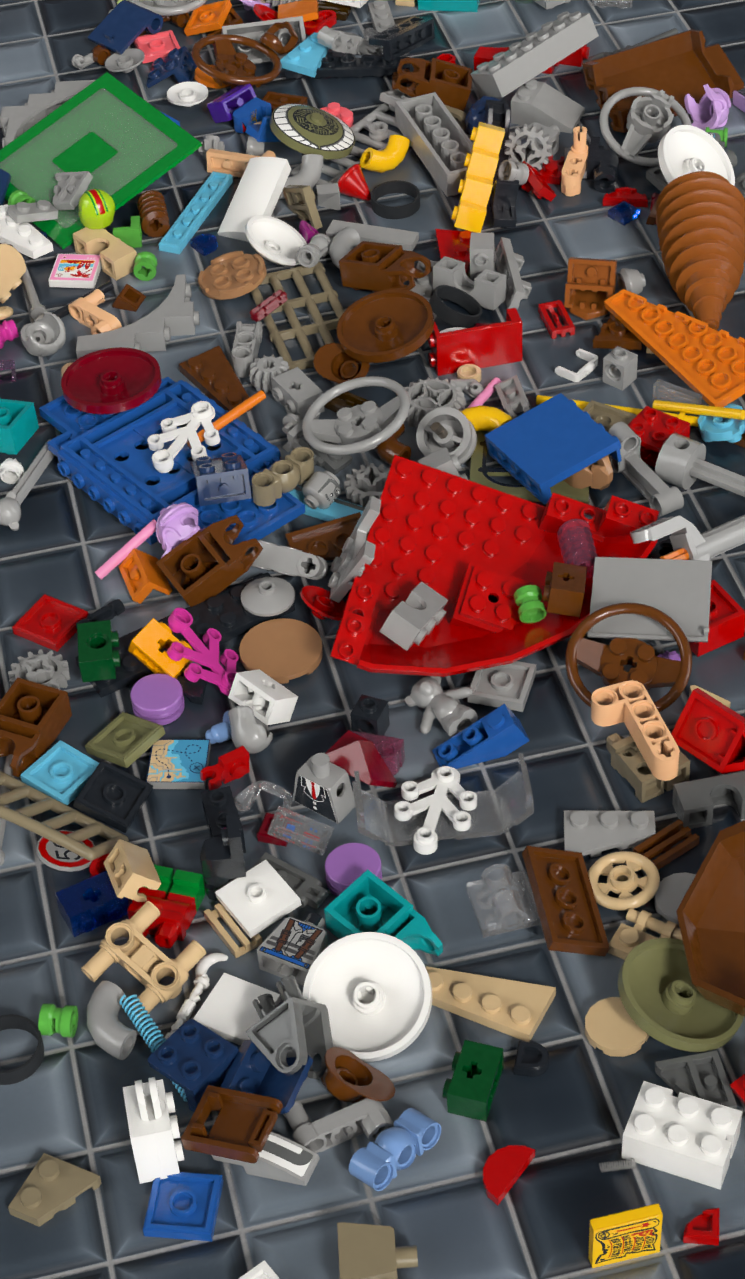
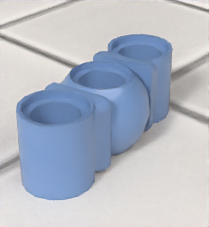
(394, 1149)

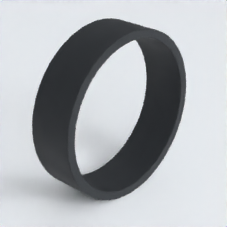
(395, 187)
(459, 297)
(24, 1071)

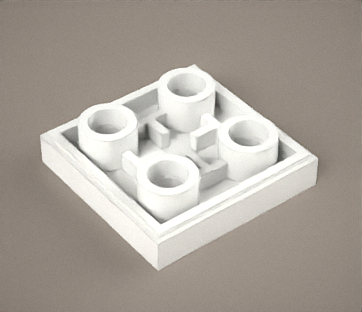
(230, 1008)

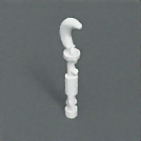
(201, 983)

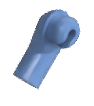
(220, 732)

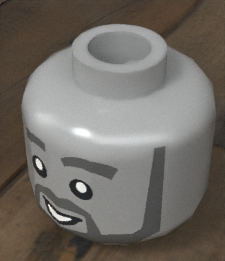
(321, 490)

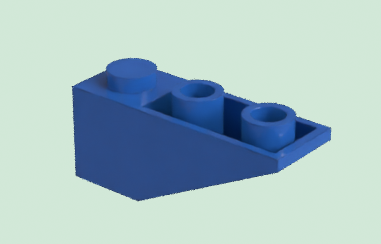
(483, 741)

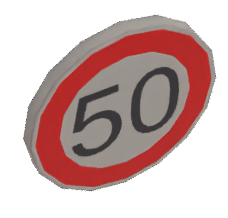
(60, 857)

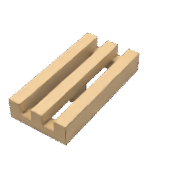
(220, 911)

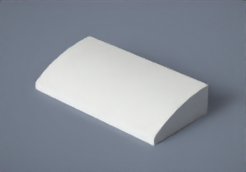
(255, 194)

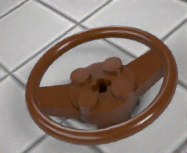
(234, 67)
(609, 660)

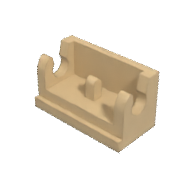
(131, 869)

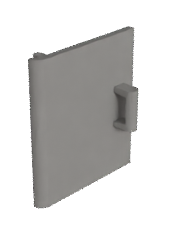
(668, 585)

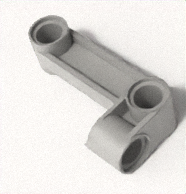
(654, 489)

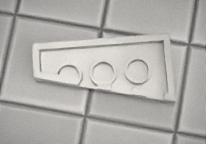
(22, 236)

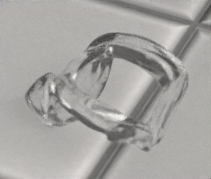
(247, 797)

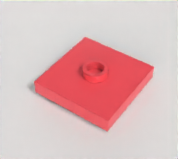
(156, 45)

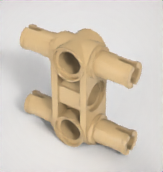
(144, 959)

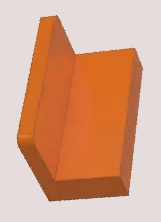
(143, 575)

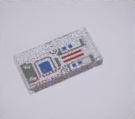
(300, 830)

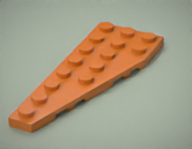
(697, 354)

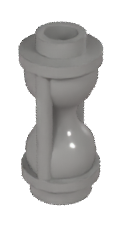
(311, 253)

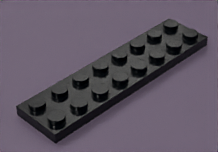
(219, 612)

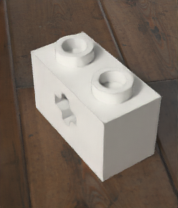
(265, 696)

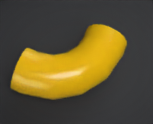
(387, 158)
(486, 417)

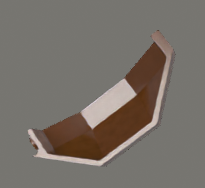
(714, 922)

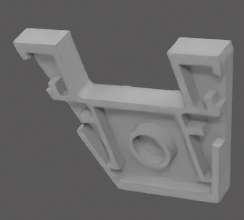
(354, 553)

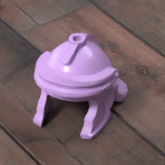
(711, 110)
(176, 525)

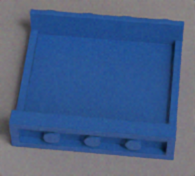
(550, 445)

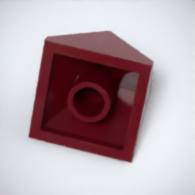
(361, 755)

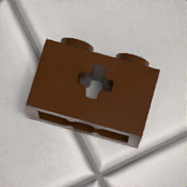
(565, 589)

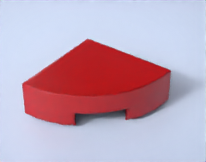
(703, 1228)

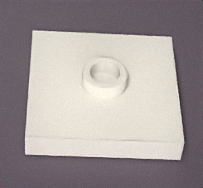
(258, 898)

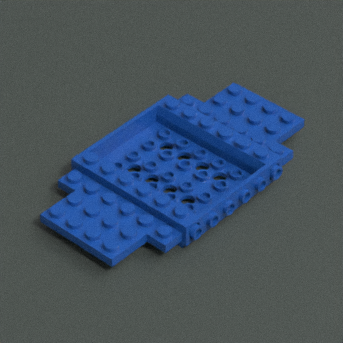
(95, 440)

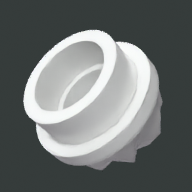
(11, 471)

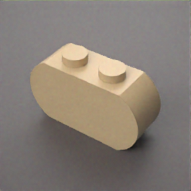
(11, 269)

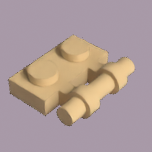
(629, 937)

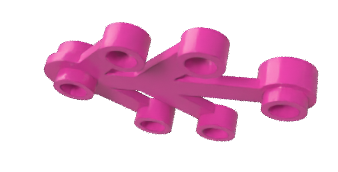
(208, 656)

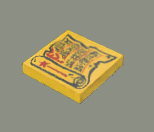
(625, 1235)

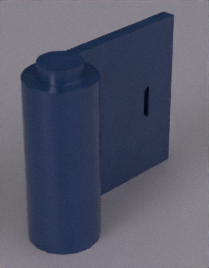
(124, 26)

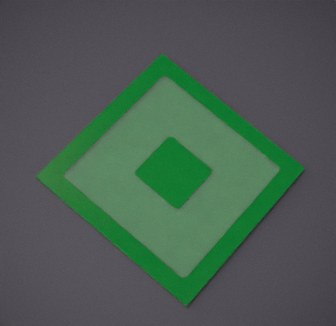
(97, 131)

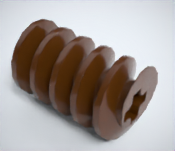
(153, 213)

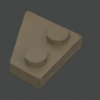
(302, 202)

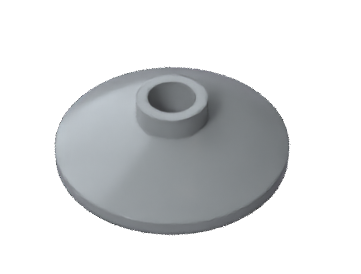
(126, 61)
(267, 596)

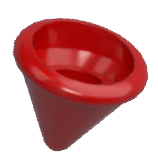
(354, 184)

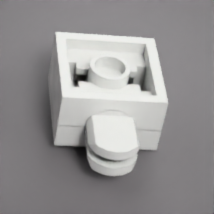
(153, 1130)

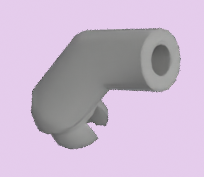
(81, 62)
(469, 386)

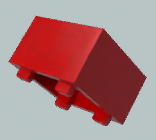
(725, 621)

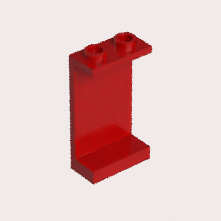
(478, 345)

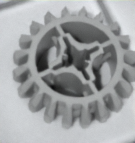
(432, 394)

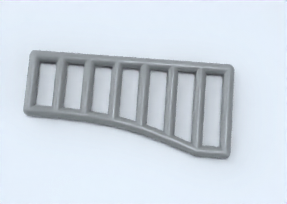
(379, 114)

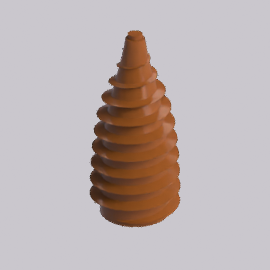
(702, 241)

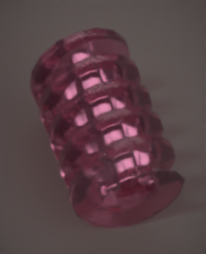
(577, 544)

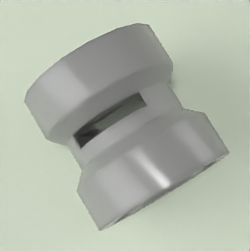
(513, 171)

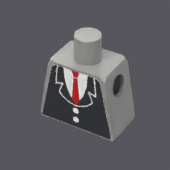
(324, 788)

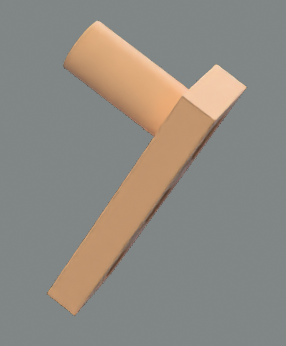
(230, 162)

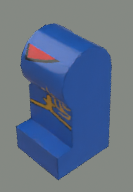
(250, 113)

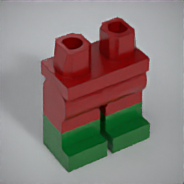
(177, 901)

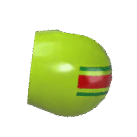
(96, 209)

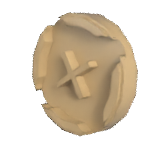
(612, 1028)

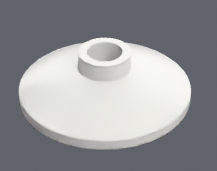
(187, 93)

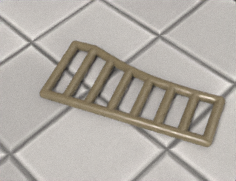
(48, 828)

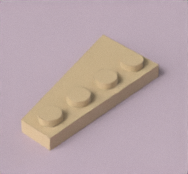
(491, 1001)

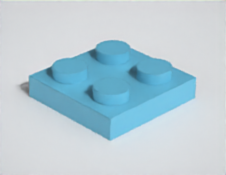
(60, 772)

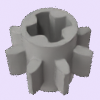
(210, 142)

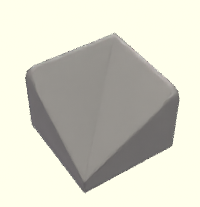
(328, 196)

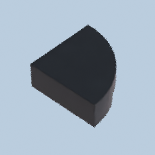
(193, 690)

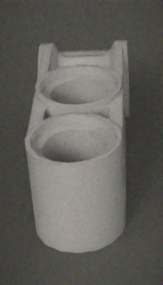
(246, 347)
(290, 561)

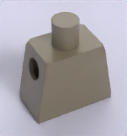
(371, 1253)

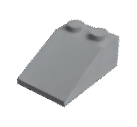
(545, 105)

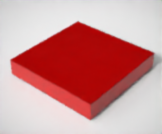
(49, 622)

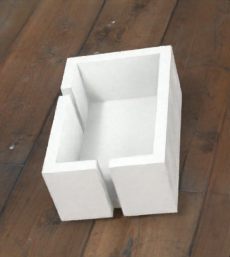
(681, 1135)

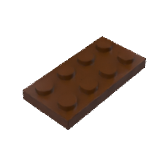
(565, 901)

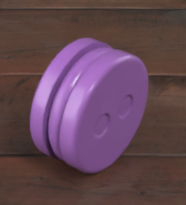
(157, 699)
(349, 863)

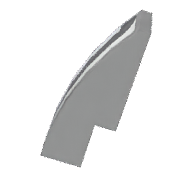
(281, 1161)

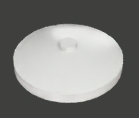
(692, 150)
(373, 994)

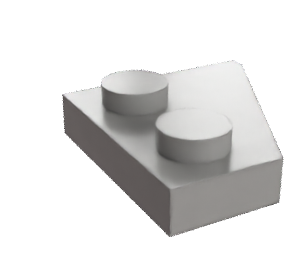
(70, 189)

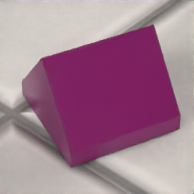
(307, 231)

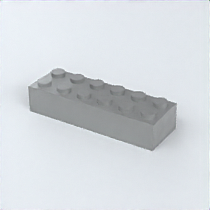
(534, 54)
(435, 139)

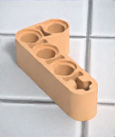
(633, 705)

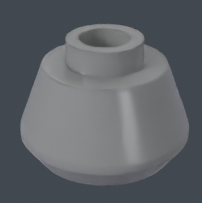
(631, 280)

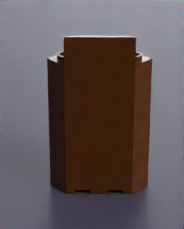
(671, 64)

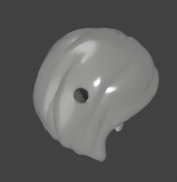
(48, 330)

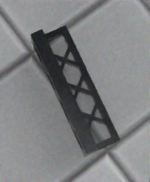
(404, 36)

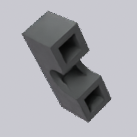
(696, 798)

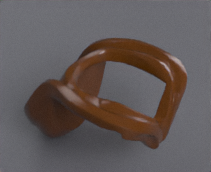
(273, 41)

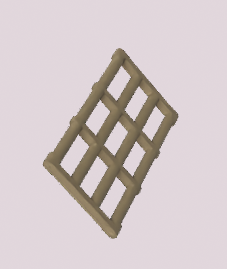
(298, 331)

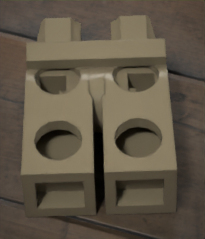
(632, 766)

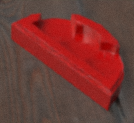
(625, 194)
(504, 1169)

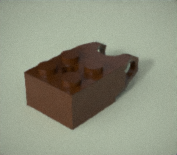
(446, 79)
(381, 267)
(209, 561)
(31, 721)

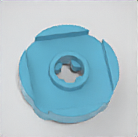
(721, 428)

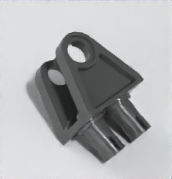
(291, 1029)

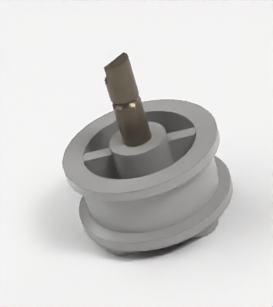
(447, 429)

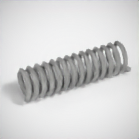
(618, 1167)

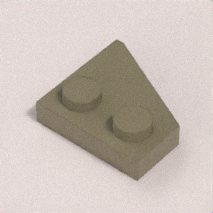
(50, 1189)

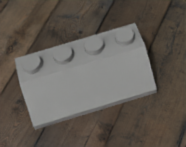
(257, 29)

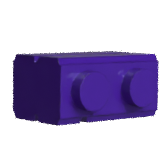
(224, 106)

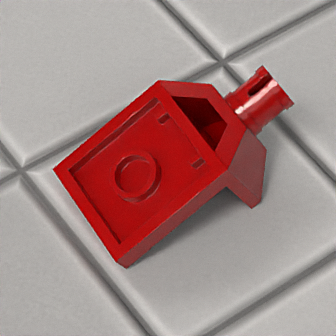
(711, 733)

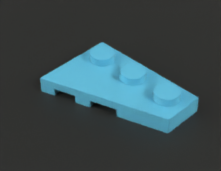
(305, 57)

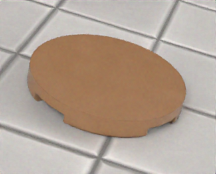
(232, 275)
(282, 649)

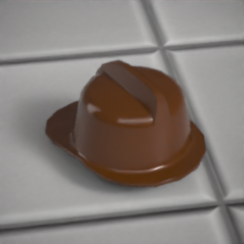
(337, 366)
(353, 1079)

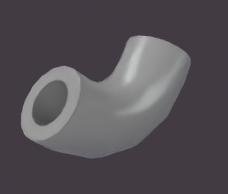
(308, 174)
(343, 243)
(104, 1021)

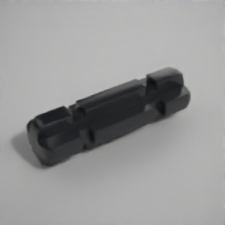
(105, 613)

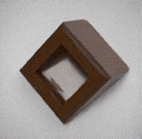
(129, 299)

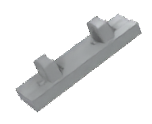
(510, 265)

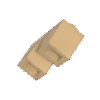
(115, 255)

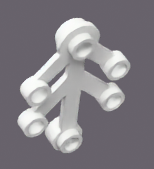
(200, 414)
(443, 780)

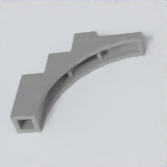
(18, 119)
(149, 334)

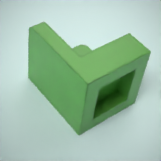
(130, 235)

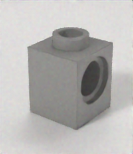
(620, 368)

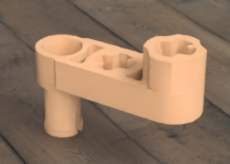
(575, 164)
(95, 318)

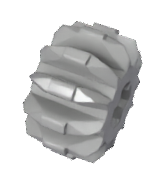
(264, 369)

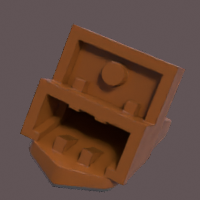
(589, 286)

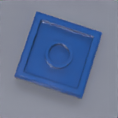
(184, 1206)

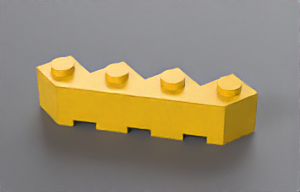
(479, 177)

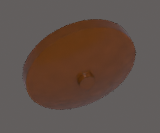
(385, 325)

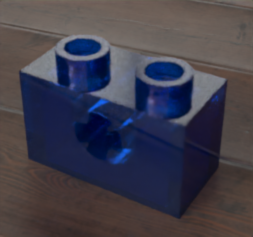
(90, 904)

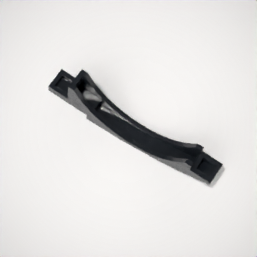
(503, 193)

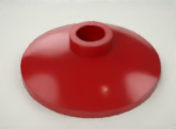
(265, 13)
(322, 607)

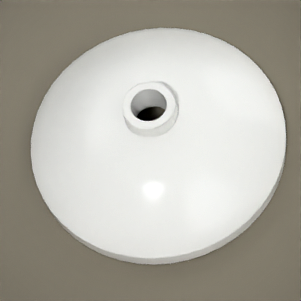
(274, 239)

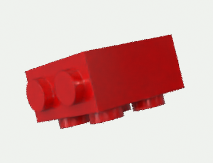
(654, 429)

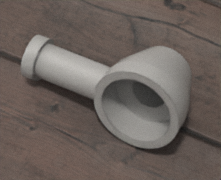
(254, 147)

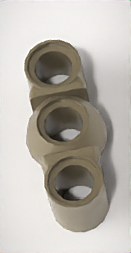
(282, 476)

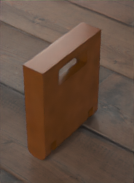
(240, 1127)

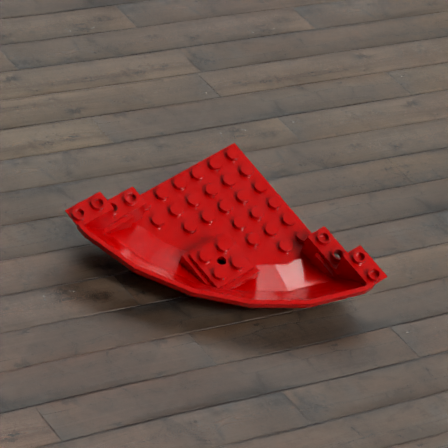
(467, 547)

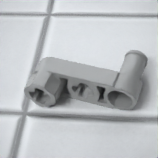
(345, 42)
(362, 1117)

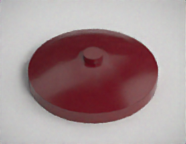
(111, 380)

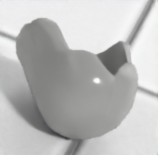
(248, 730)

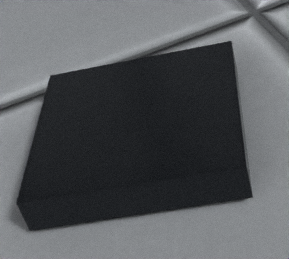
(113, 796)

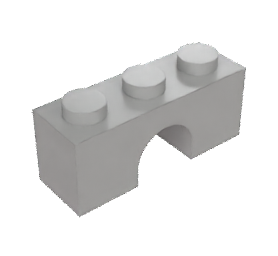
(487, 288)
(415, 617)

